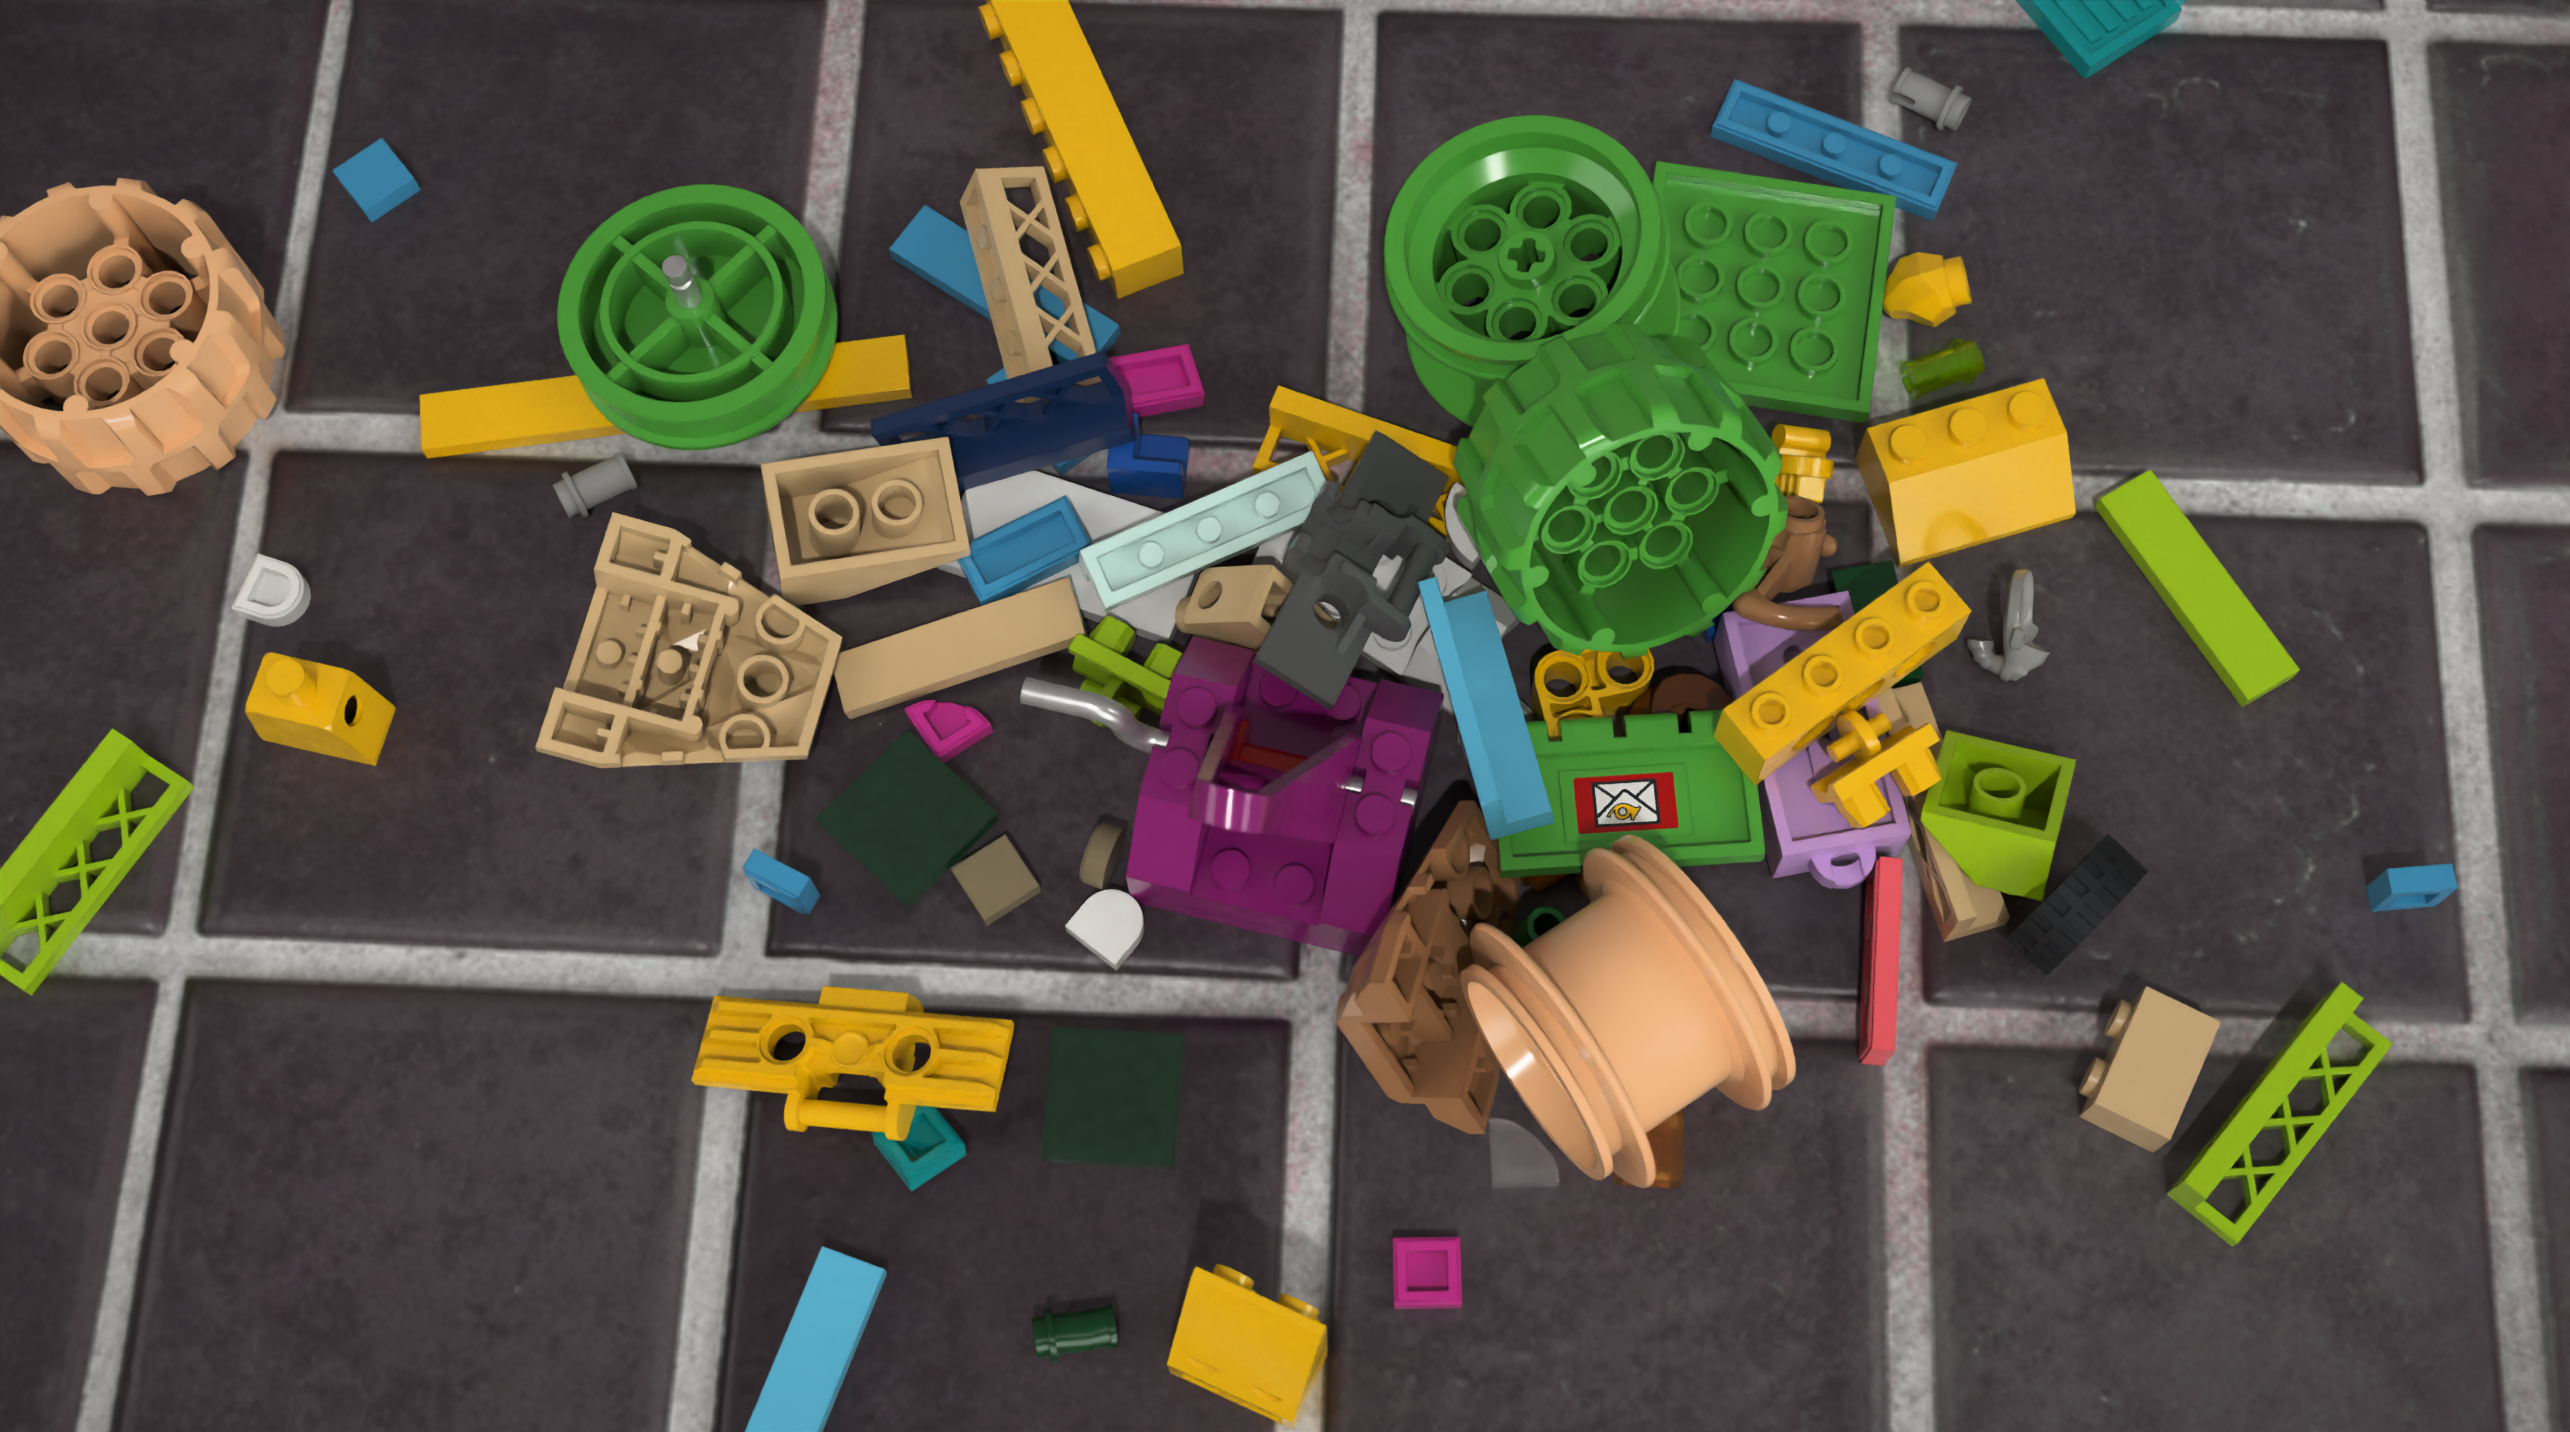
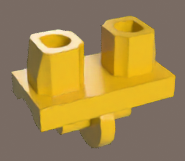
(1901, 753)

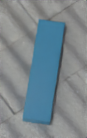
(1832, 149)
(944, 257)

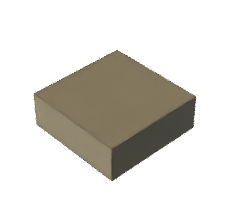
(995, 880)

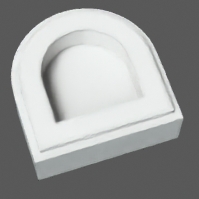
(272, 593)
(1108, 925)

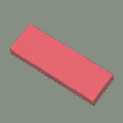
(1880, 961)

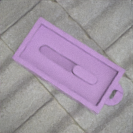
(1796, 827)

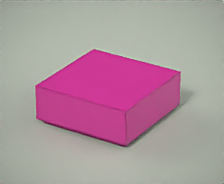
(1427, 1273)

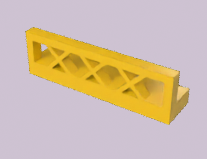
(1345, 437)

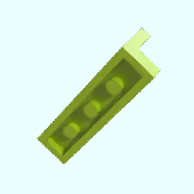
(65, 837)
(2270, 1094)

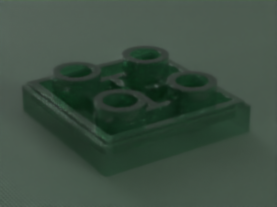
(907, 819)
(1113, 1098)

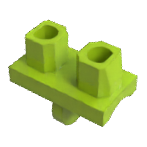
(1105, 662)

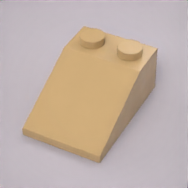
(862, 518)

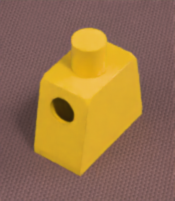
(307, 706)

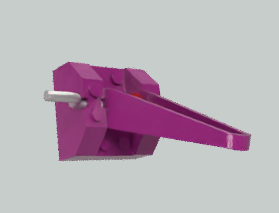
(1268, 801)

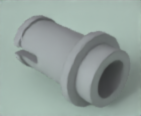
(1931, 99)
(594, 485)

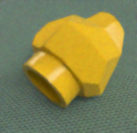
(1926, 288)

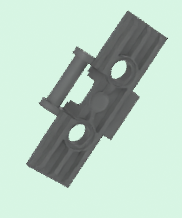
(1334, 561)

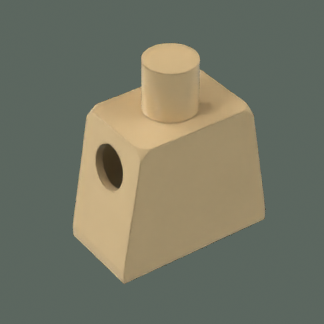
(1237, 605)

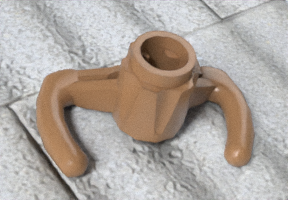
(1791, 566)

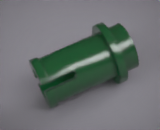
(1074, 1332)

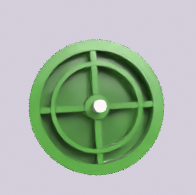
(698, 317)

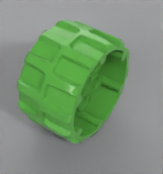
(1619, 491)

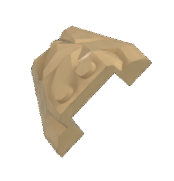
(686, 662)

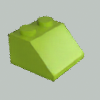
(1998, 811)

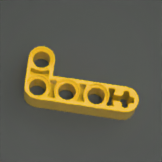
(1595, 695)

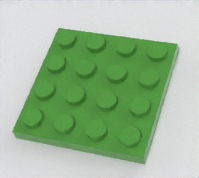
(1780, 284)

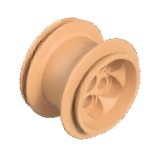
(1626, 1012)

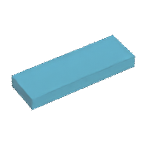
(818, 1345)

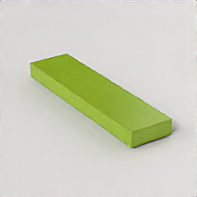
(2196, 588)

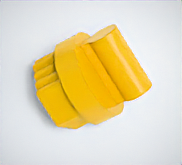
(1803, 461)

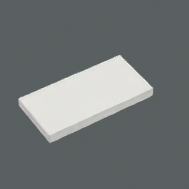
(1101, 517)

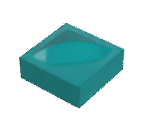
(925, 1151)

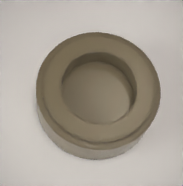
(1102, 855)

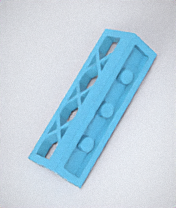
(1487, 712)

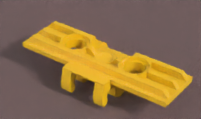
(856, 1035)

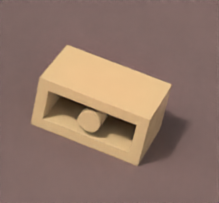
(2147, 1068)

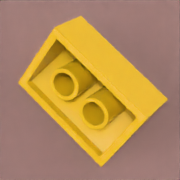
(1968, 472)

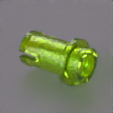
(1943, 368)

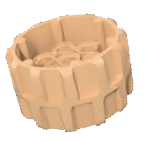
(161, 423)

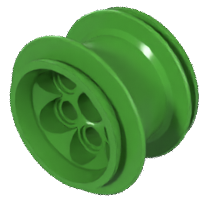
(1508, 222)

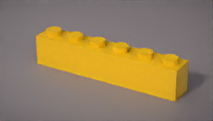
(1086, 142)

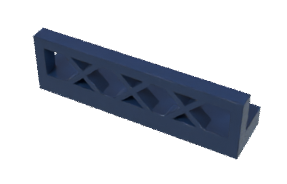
(1019, 435)

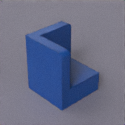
(1149, 465)

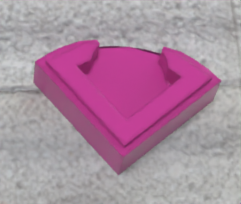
(947, 726)

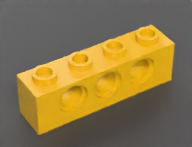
(1841, 673)

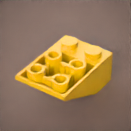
(1248, 1345)

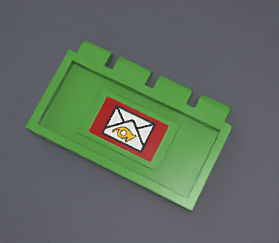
(1649, 784)

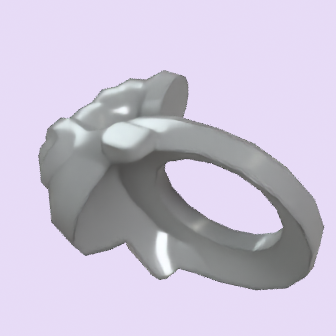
(2018, 634)

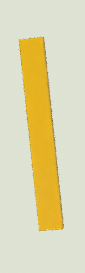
(562, 411)

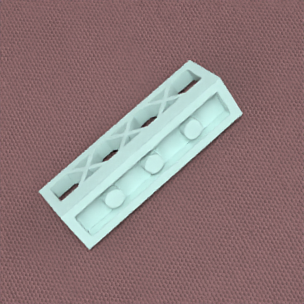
(1202, 532)

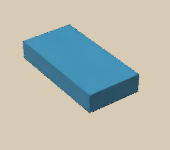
(1024, 551)

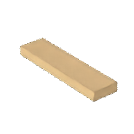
(958, 648)

